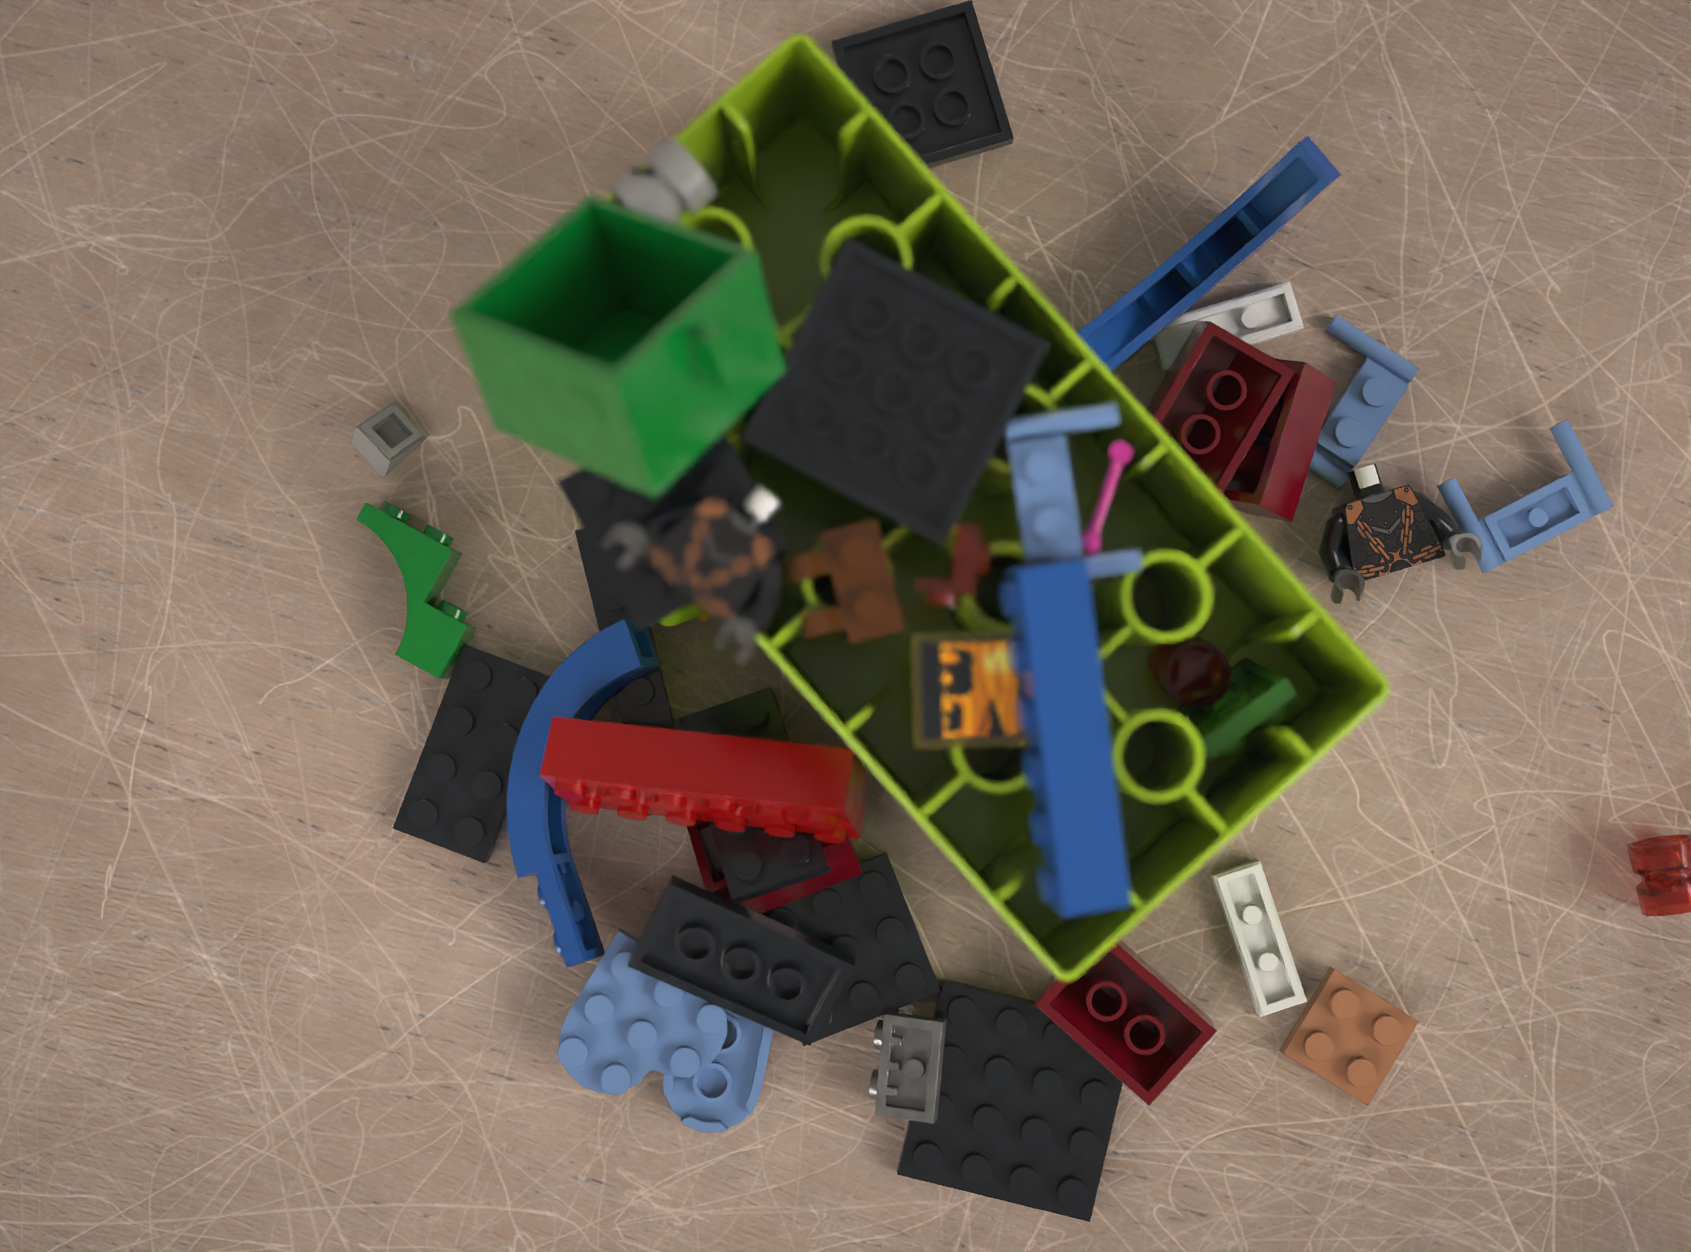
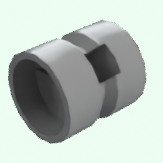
(667, 185)

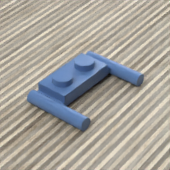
(1361, 406)
(1046, 489)
(1537, 514)

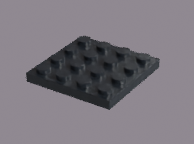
(895, 392)
(1017, 1108)

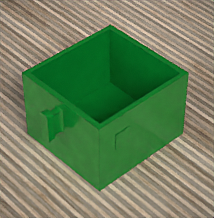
(622, 342)

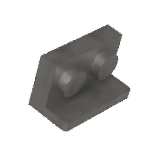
(908, 1066)

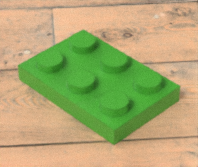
(1252, 698)

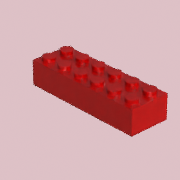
(707, 779)

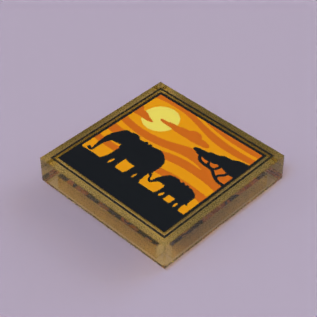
(964, 690)

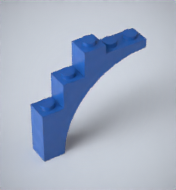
(1210, 255)

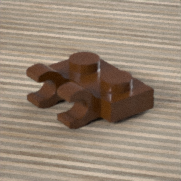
(860, 581)

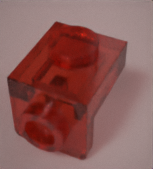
(968, 560)

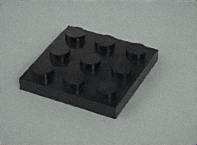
(930, 83)
(604, 504)
(875, 925)

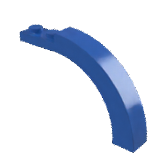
(538, 815)

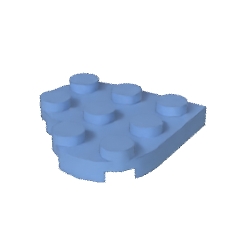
(635, 1025)
(729, 1085)

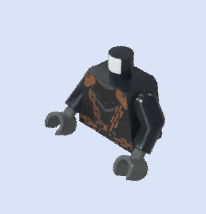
(1387, 534)
(713, 558)

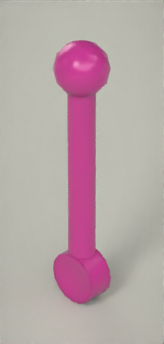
(1119, 455)

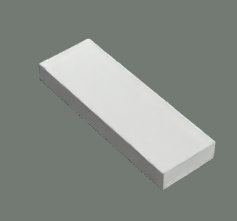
(1249, 317)
(1258, 937)

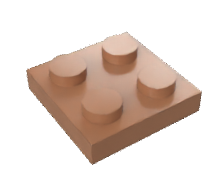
(1349, 1036)

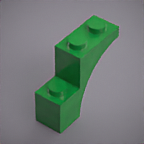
(426, 560)

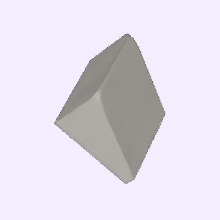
(387, 438)

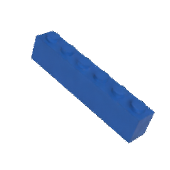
(1066, 737)

